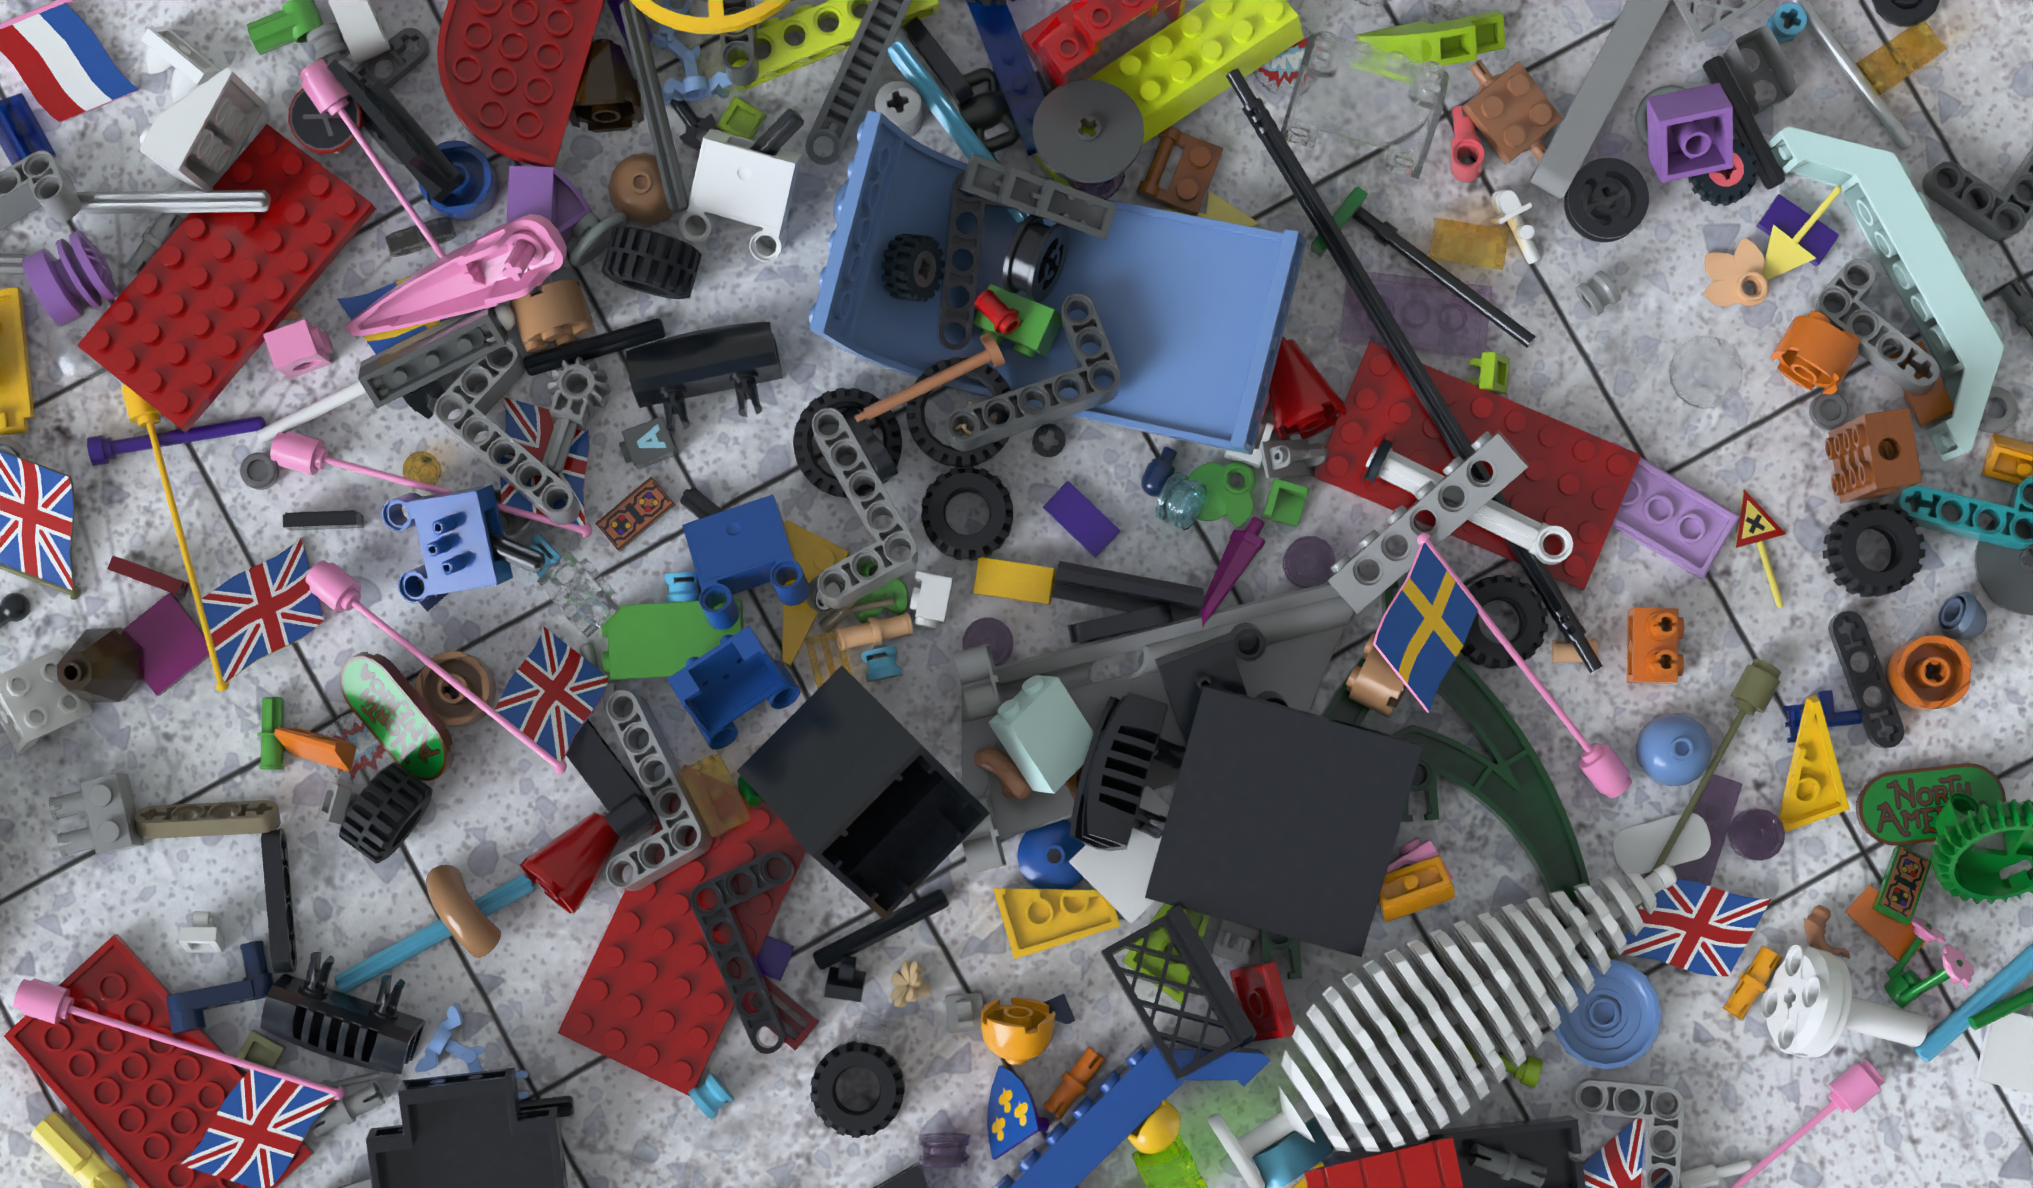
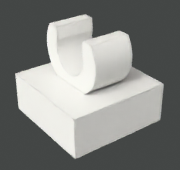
(202, 936)

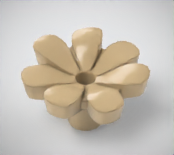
(908, 984)

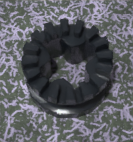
(1043, 430)

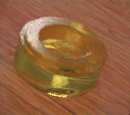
(422, 467)

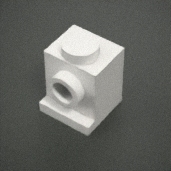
(931, 599)

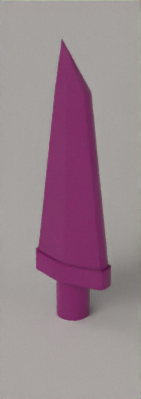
(1236, 558)

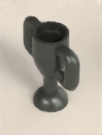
(990, 109)

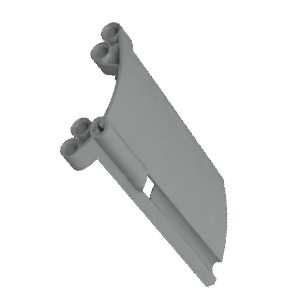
(1300, 642)

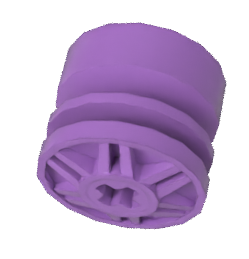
(75, 275)

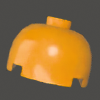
(1017, 1030)

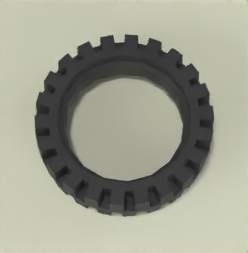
(803, 437)
(932, 446)

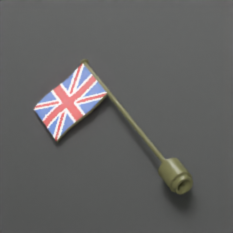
(37, 523)
(1693, 922)

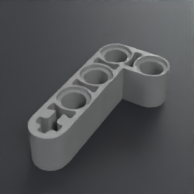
(34, 184)
(1882, 333)

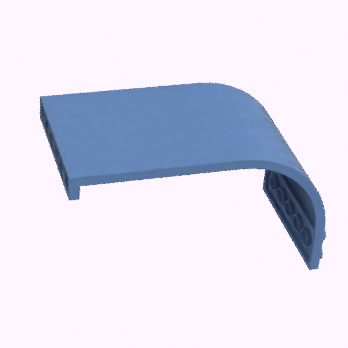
(1181, 297)

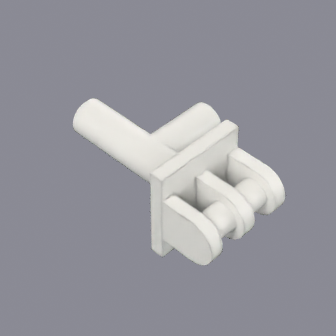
(1509, 209)

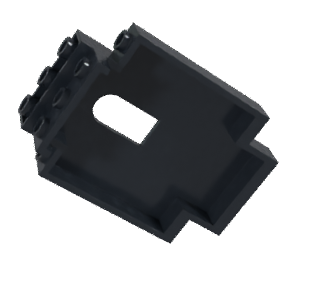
(467, 1135)

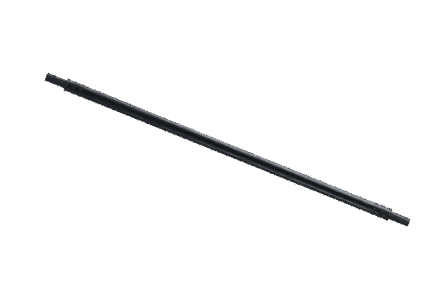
(1401, 349)

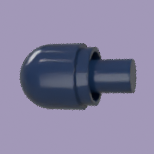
(1158, 472)

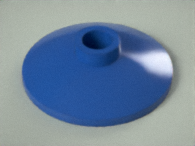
(1034, 861)

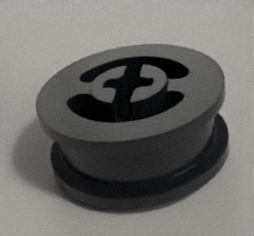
(1595, 175)
(1035, 258)

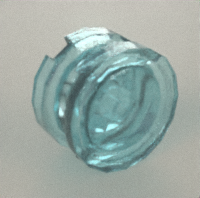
(1181, 501)

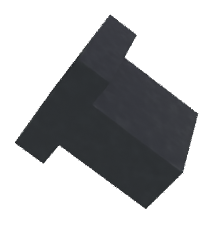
(862, 793)

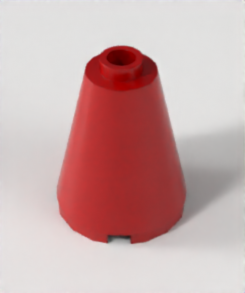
(1301, 395)
(572, 861)

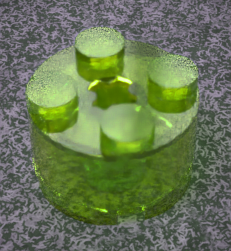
(1169, 1168)

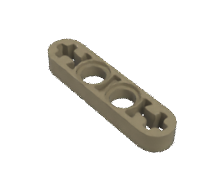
(207, 819)

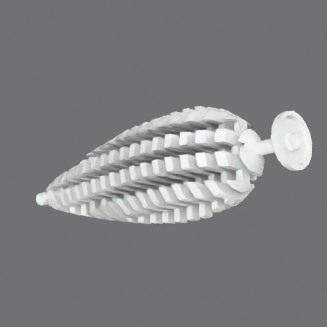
(1502, 979)

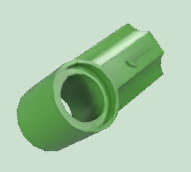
(285, 26)

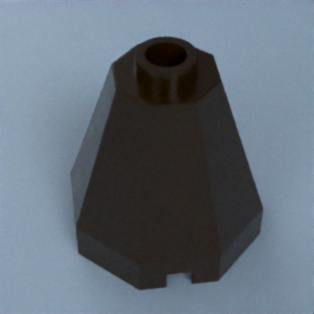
(607, 91)
(102, 666)

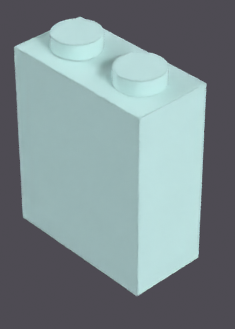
(1043, 733)

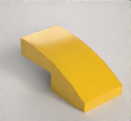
(1014, 581)

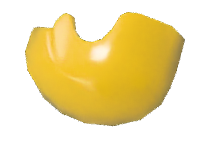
(1157, 1130)

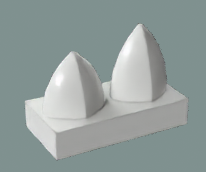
(169, 49)

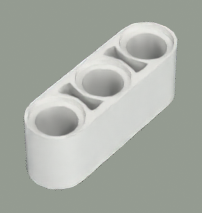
(360, 28)

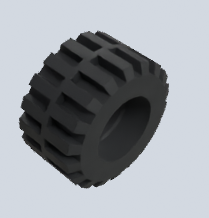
(651, 262)
(963, 481)
(1902, 541)
(1530, 615)
(385, 812)
(834, 1112)

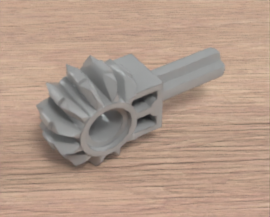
(570, 409)

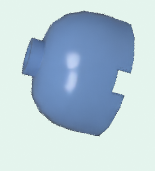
(1673, 749)

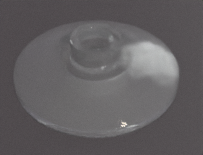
(66, 354)

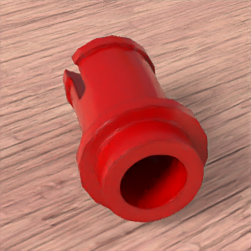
(1003, 318)

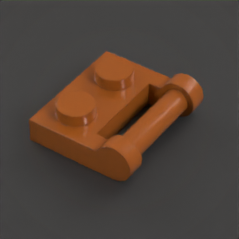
(1191, 175)

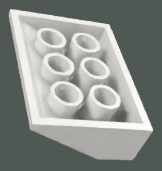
(204, 130)

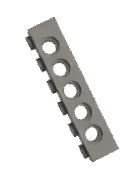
(1362, 590)

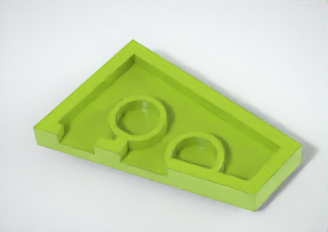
(1160, 941)

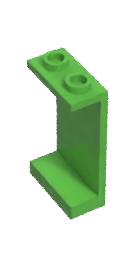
(659, 638)

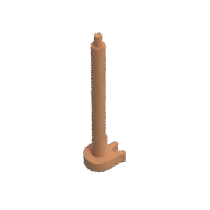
(990, 354)

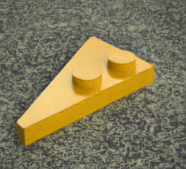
(814, 557)
(1814, 779)

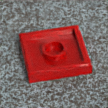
(1263, 1000)

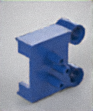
(730, 683)

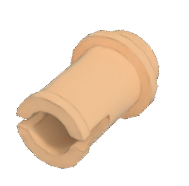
(1565, 652)

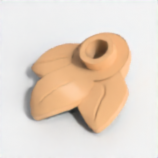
(1732, 271)

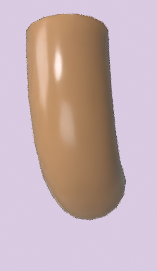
(460, 912)

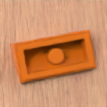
(317, 747)

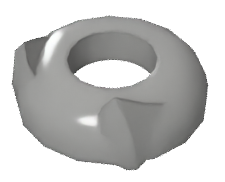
(1995, 425)

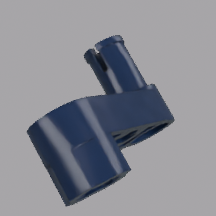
(187, 1007)

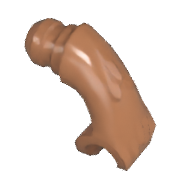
(1006, 770)
(1815, 931)

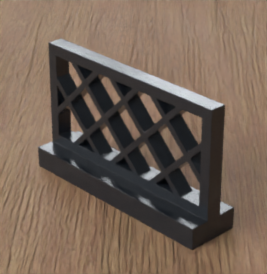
(402, 134)
(1124, 591)
(1208, 979)

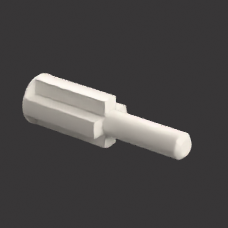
(1709, 1175)

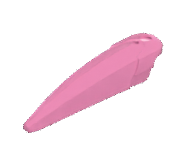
(474, 277)

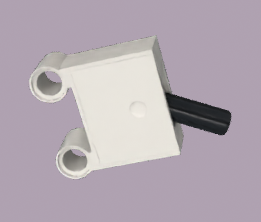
(747, 184)

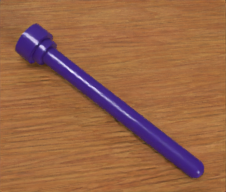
(104, 449)

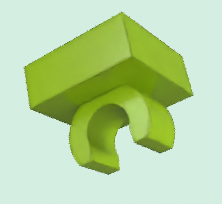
(1493, 372)

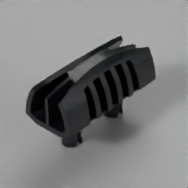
(704, 364)
(1117, 773)
(342, 1024)

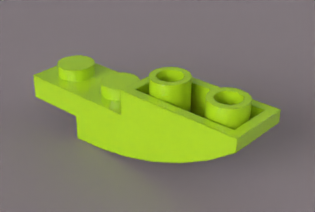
(1444, 41)

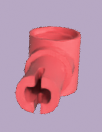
(1465, 144)

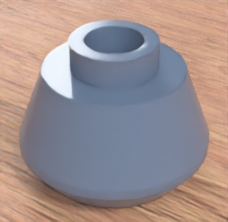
(1962, 617)

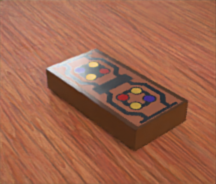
(635, 514)

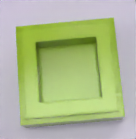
(741, 119)

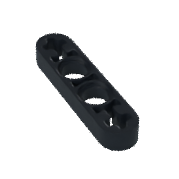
(1872, 677)
(279, 901)

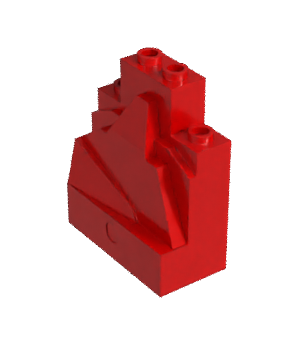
(1079, 27)

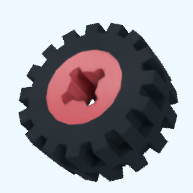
(1731, 184)

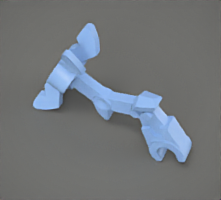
(693, 86)
(442, 1041)

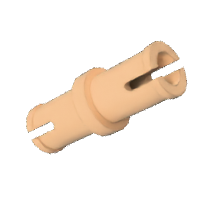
(874, 631)

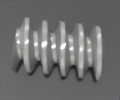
(903, 95)

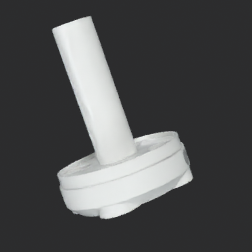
(1814, 1003)

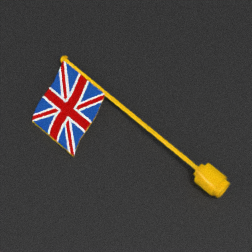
(252, 610)

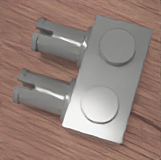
(109, 812)

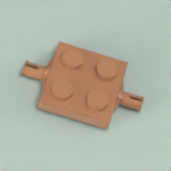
(1511, 111)

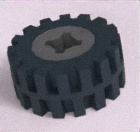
(913, 267)

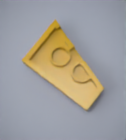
(1052, 917)

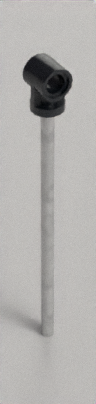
(1855, 75)

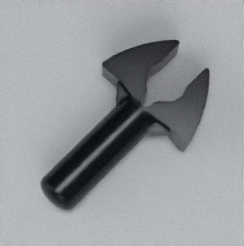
(692, 122)

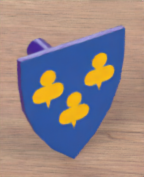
(1011, 1113)

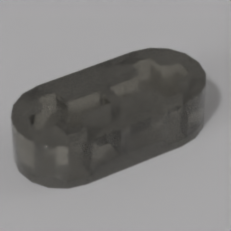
(412, 240)

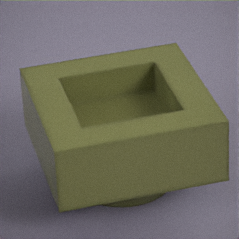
(261, 1050)

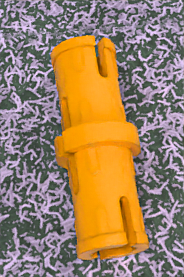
(1752, 983)

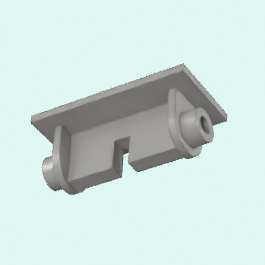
(1291, 457)

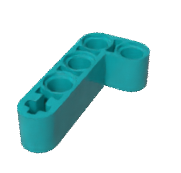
(1968, 511)

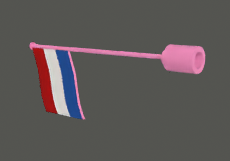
(62, 61)

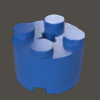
(477, 191)

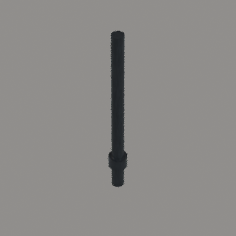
(1387, 235)

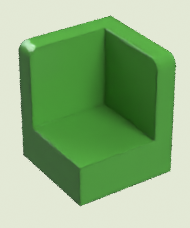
(1285, 502)

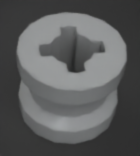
(328, 43)
(1598, 293)

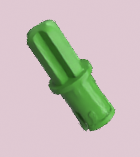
(270, 745)

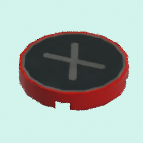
(322, 131)

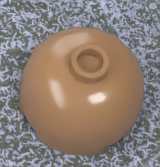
(638, 191)

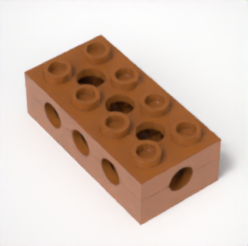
(1873, 456)

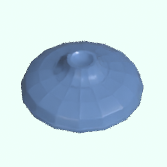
(1613, 1021)

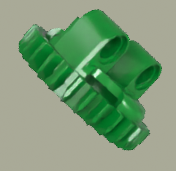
(1978, 868)

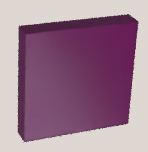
(169, 643)

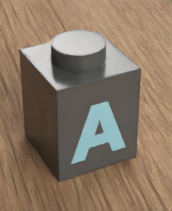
(648, 443)

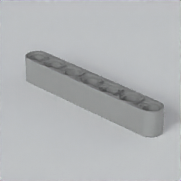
(1597, 95)

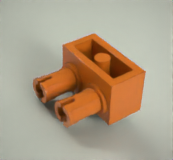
(1654, 645)

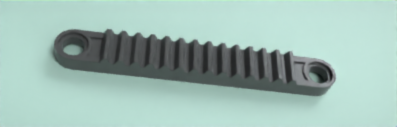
(856, 75)

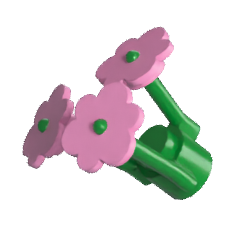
(1908, 986)

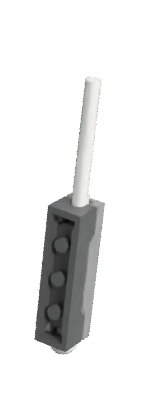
(412, 363)

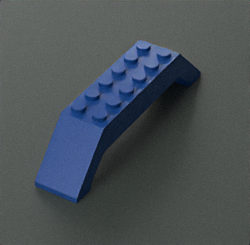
(1118, 1110)

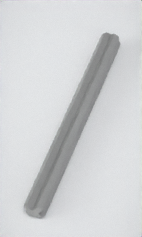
(174, 201)

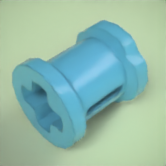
(1797, 18)

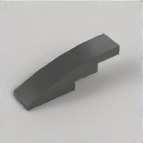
(1038, 196)

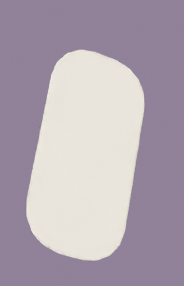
(1641, 845)

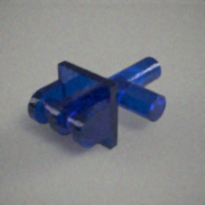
(1832, 718)

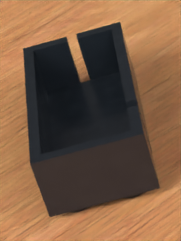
(1535, 1140)

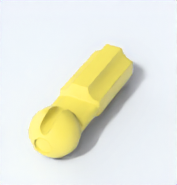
(75, 1154)

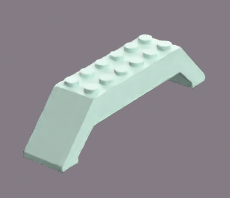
(1918, 266)

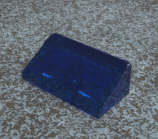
(20, 130)

